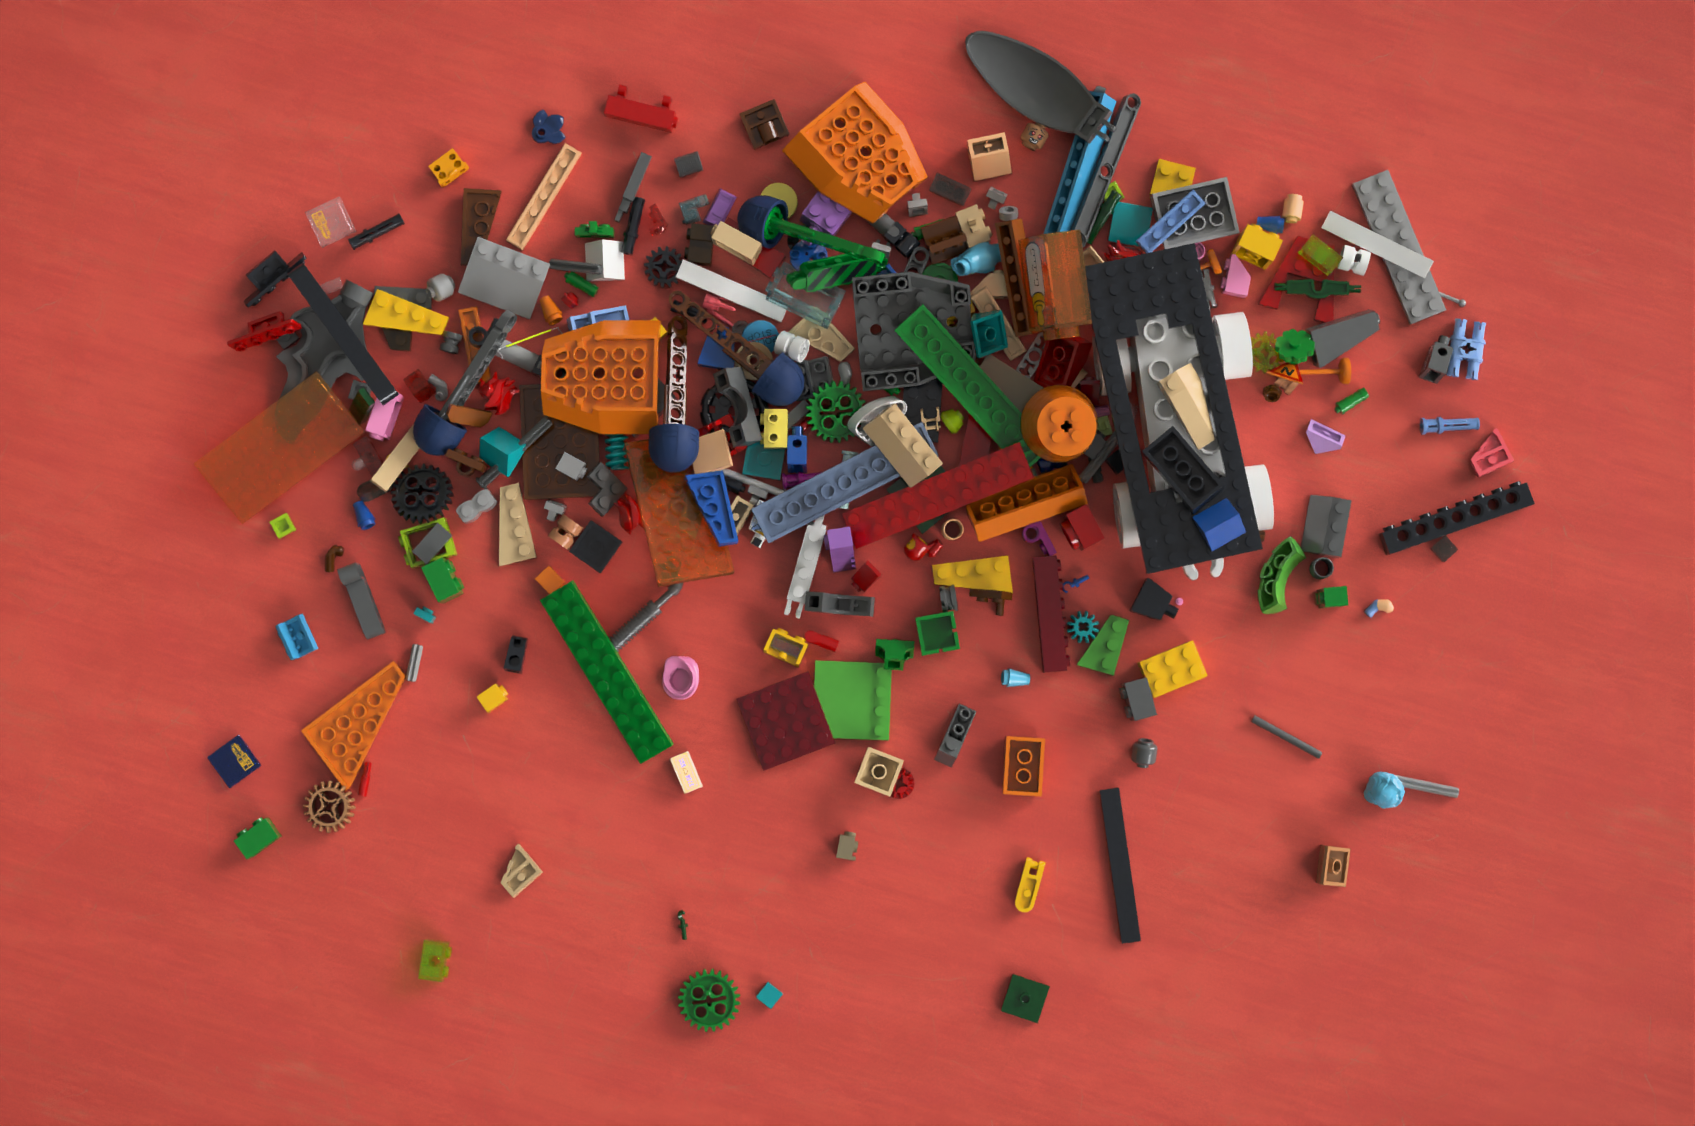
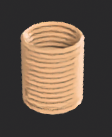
(960, 525)

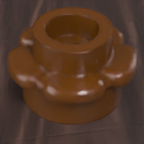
(1272, 393)

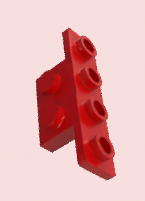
(264, 329)

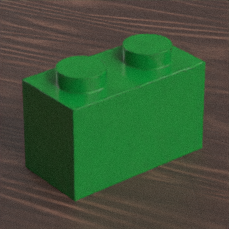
(1332, 597)
(257, 838)

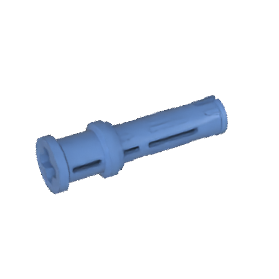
(1426, 425)

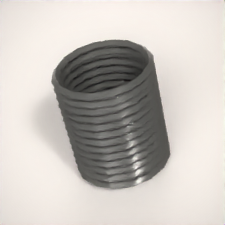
(688, 164)
(1330, 568)

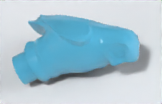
(977, 259)

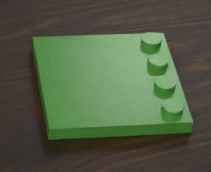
(855, 698)

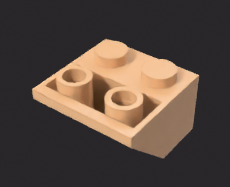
(989, 156)

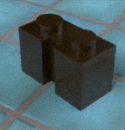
(700, 246)

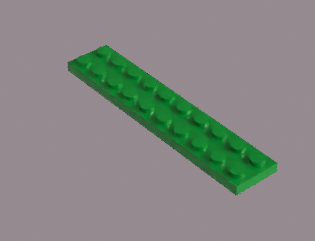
(964, 379)
(606, 672)

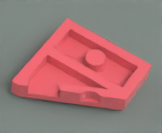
(1491, 455)

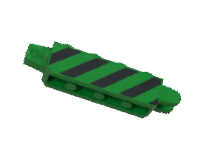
(832, 272)

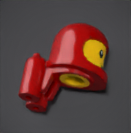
(917, 548)

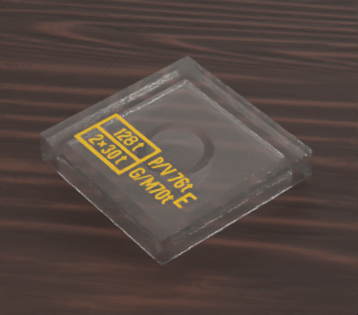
(330, 222)

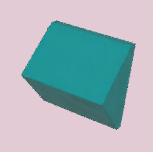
(988, 332)
(501, 449)

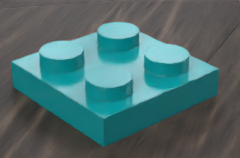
(763, 462)

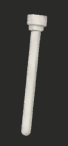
(750, 481)

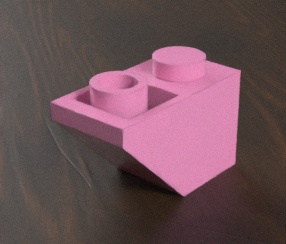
(1237, 278)

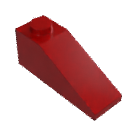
(865, 577)

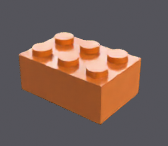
(1023, 766)

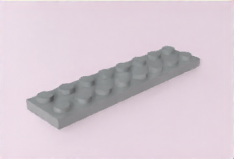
(1389, 219)

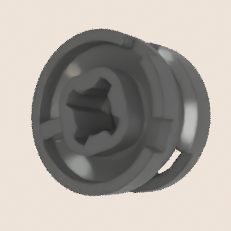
(948, 598)

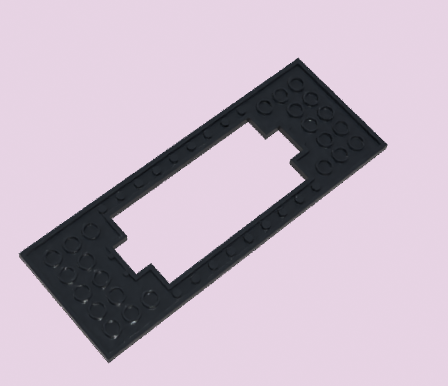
(1173, 286)

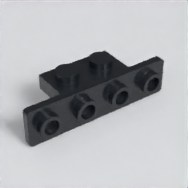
(269, 273)

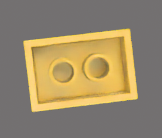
(1257, 246)
(1172, 669)

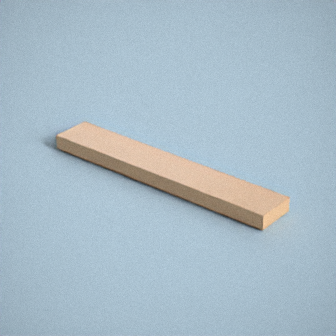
(543, 196)

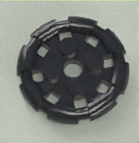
(723, 404)

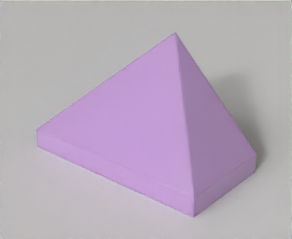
(1323, 438)

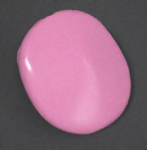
(680, 677)

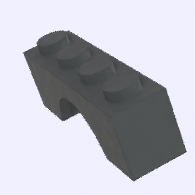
(733, 385)

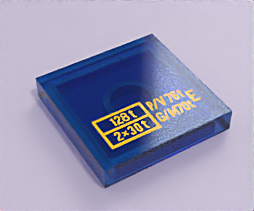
(234, 761)

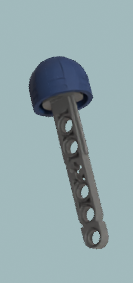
(432, 428)

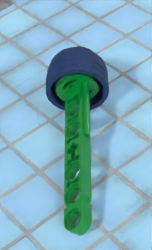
(762, 221)

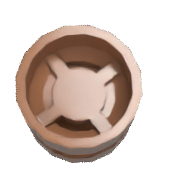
(570, 527)

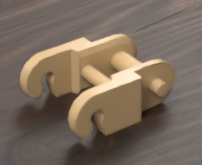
(937, 419)

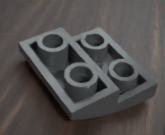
(815, 374)

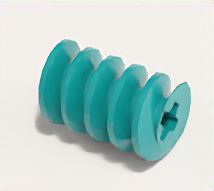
(616, 451)

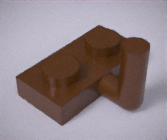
(998, 597)

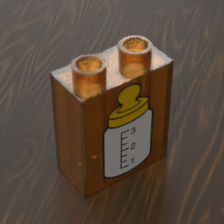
(1055, 283)

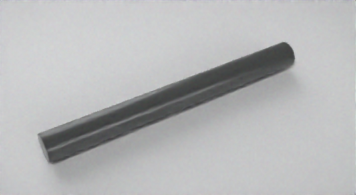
(1287, 737)

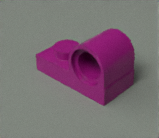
(1041, 534)

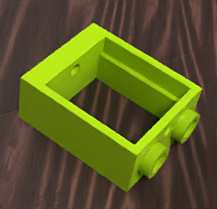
(405, 542)

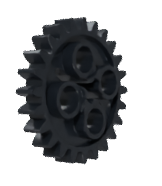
(422, 494)

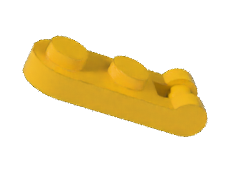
(1029, 885)

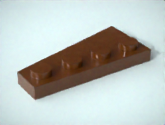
(477, 218)

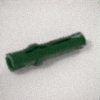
(1105, 211)

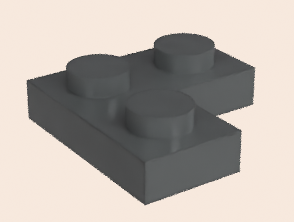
(610, 489)

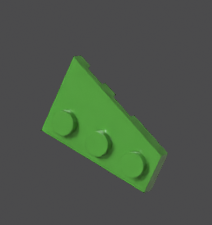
(1106, 647)

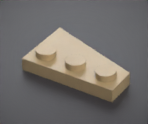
(826, 340)

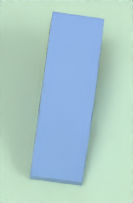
(615, 313)

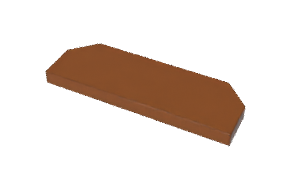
(468, 415)

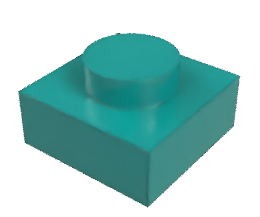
(425, 613)

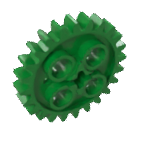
(834, 394)
(712, 1017)

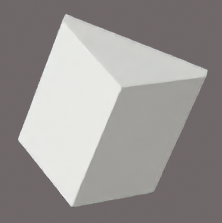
(609, 256)

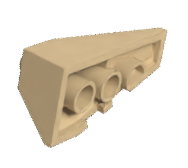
(1186, 397)

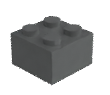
(1138, 699)

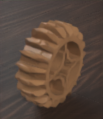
(334, 814)

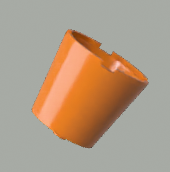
(1043, 421)

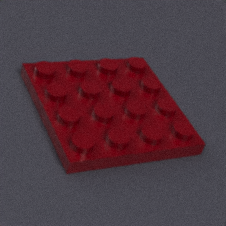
(785, 721)

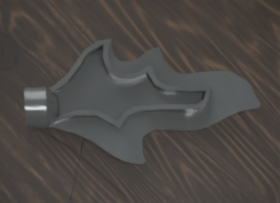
(318, 348)

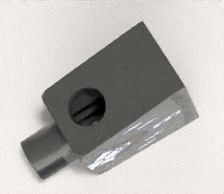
(1437, 360)

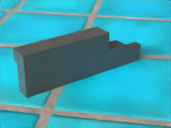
(633, 185)

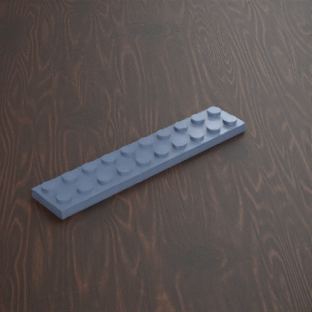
(827, 491)

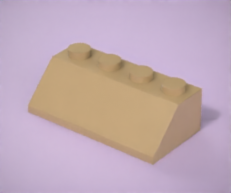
(902, 445)

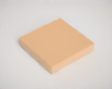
(713, 453)

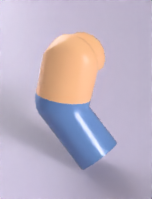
(1379, 605)

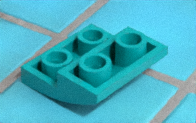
(1129, 223)

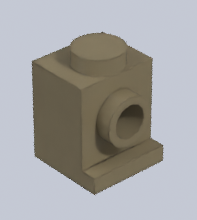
(847, 846)

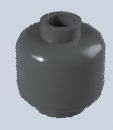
(1144, 752)

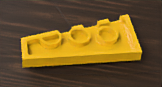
(975, 574)

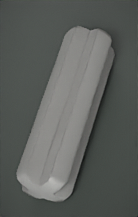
(414, 662)

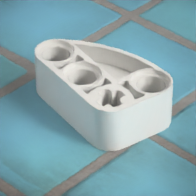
(869, 412)

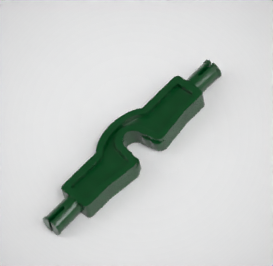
(1328, 287)

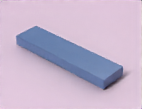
(1170, 222)

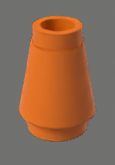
(551, 312)

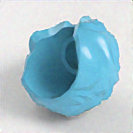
(1384, 790)

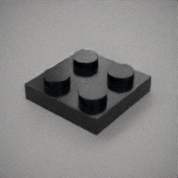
(595, 546)

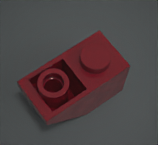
(1091, 389)

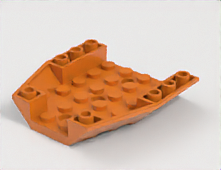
(833, 157)
(616, 400)

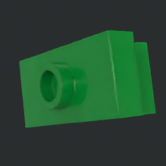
(894, 652)

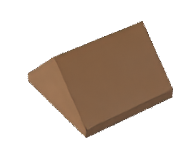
(1333, 865)

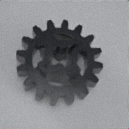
(673, 268)

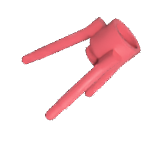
(713, 303)

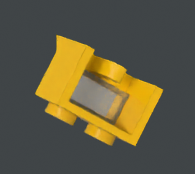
(785, 647)

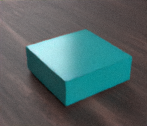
(769, 995)

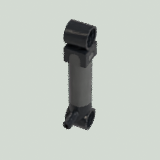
(896, 235)

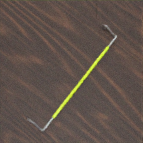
(511, 344)

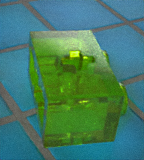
(1320, 255)
(428, 969)

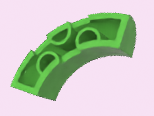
(1275, 575)

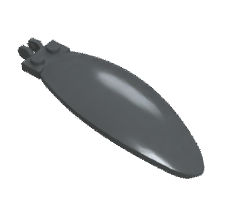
(1037, 85)

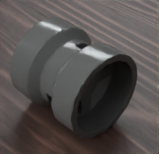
(451, 341)

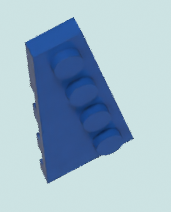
(713, 501)

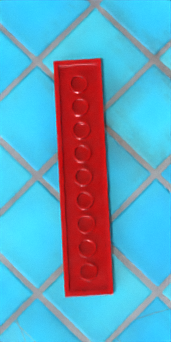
(938, 495)

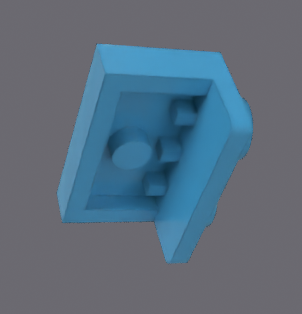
(296, 637)

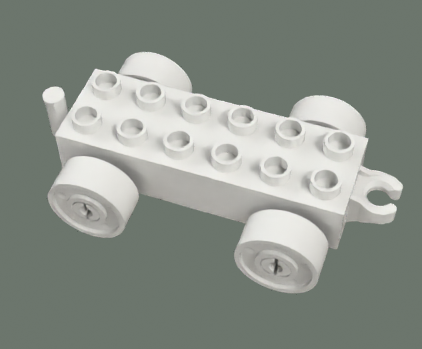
(1155, 356)

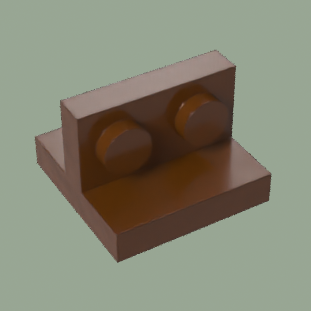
(944, 239)

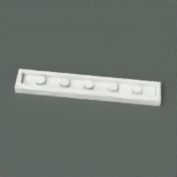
(1377, 244)
(729, 290)

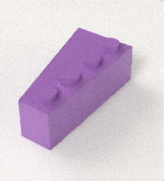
(841, 549)

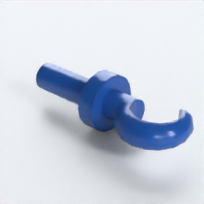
(1076, 582)

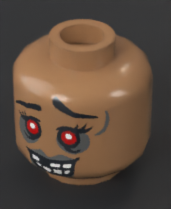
(1034, 136)

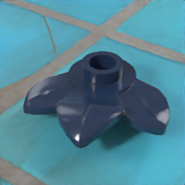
(550, 126)

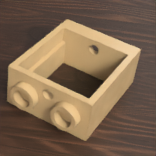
(736, 242)

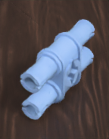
(1475, 344)

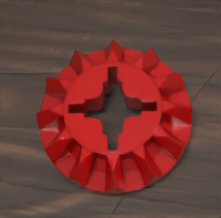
(904, 791)

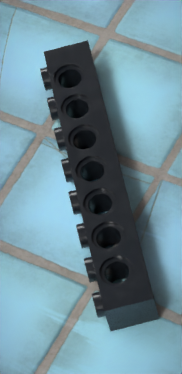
(1522, 499)

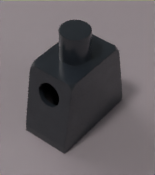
(1153, 601)

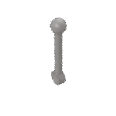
(1462, 302)

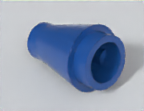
(1271, 223)
(364, 517)

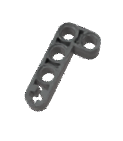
(362, 600)

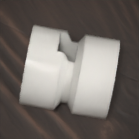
(1349, 255)
(792, 346)

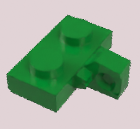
(592, 230)

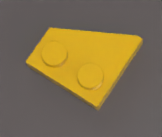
(1171, 176)

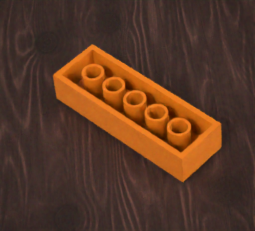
(1027, 503)

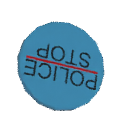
(761, 332)

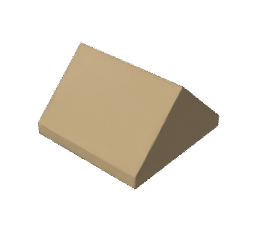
(879, 771)

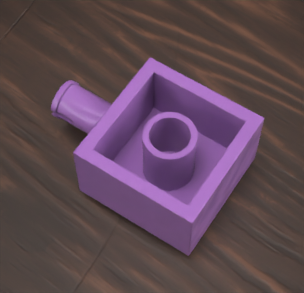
(824, 215)

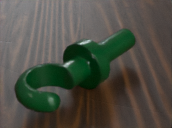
(682, 925)

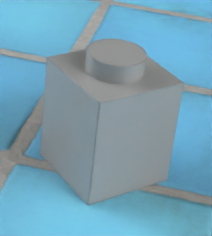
(571, 466)

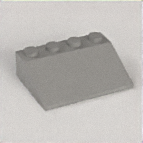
(1210, 222)
(503, 278)

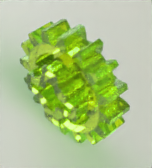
(1264, 361)

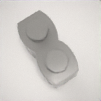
(481, 502)

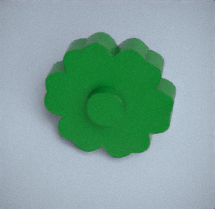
(1294, 346)

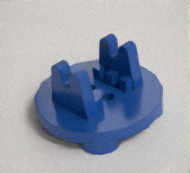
(798, 252)

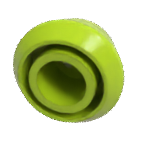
(952, 420)

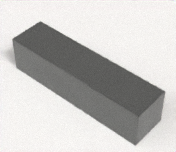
(797, 414)

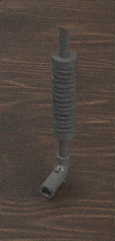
(642, 618)

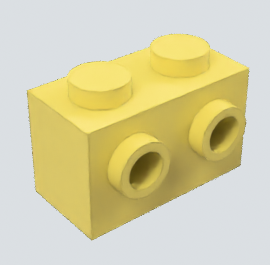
(775, 428)

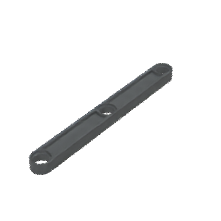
(1109, 158)

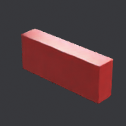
(767, 260)
(975, 443)

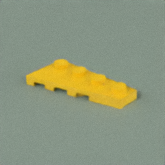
(400, 314)

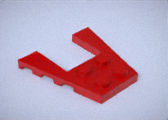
(1298, 266)

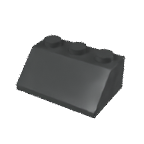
(1325, 526)

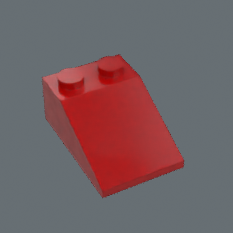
(1062, 361)

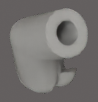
(845, 372)
(441, 387)

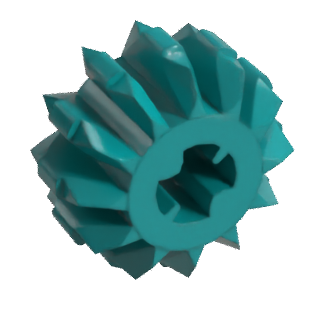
(1084, 619)

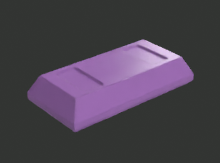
(720, 208)

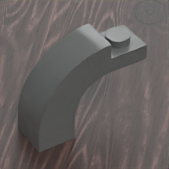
(839, 604)

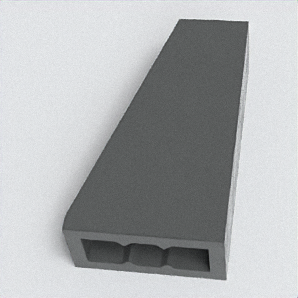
(1341, 335)

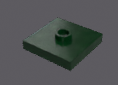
(1025, 998)

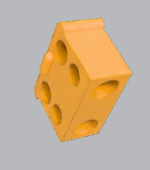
(448, 168)

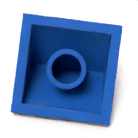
(1219, 524)

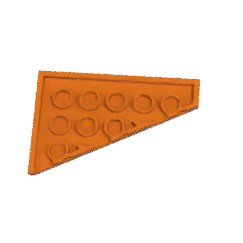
(349, 727)

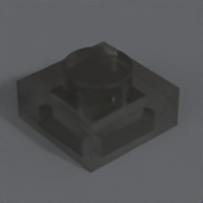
(1444, 548)

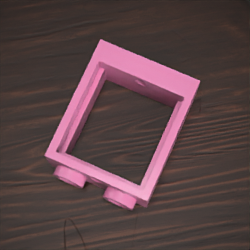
(384, 418)

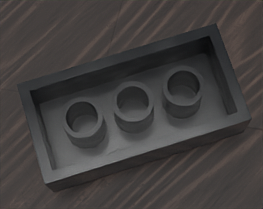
(1183, 470)

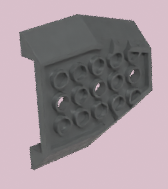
(888, 302)

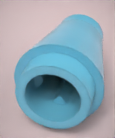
(1014, 678)

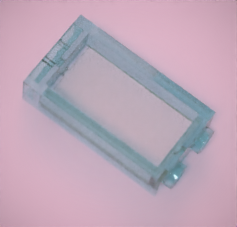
(814, 306)

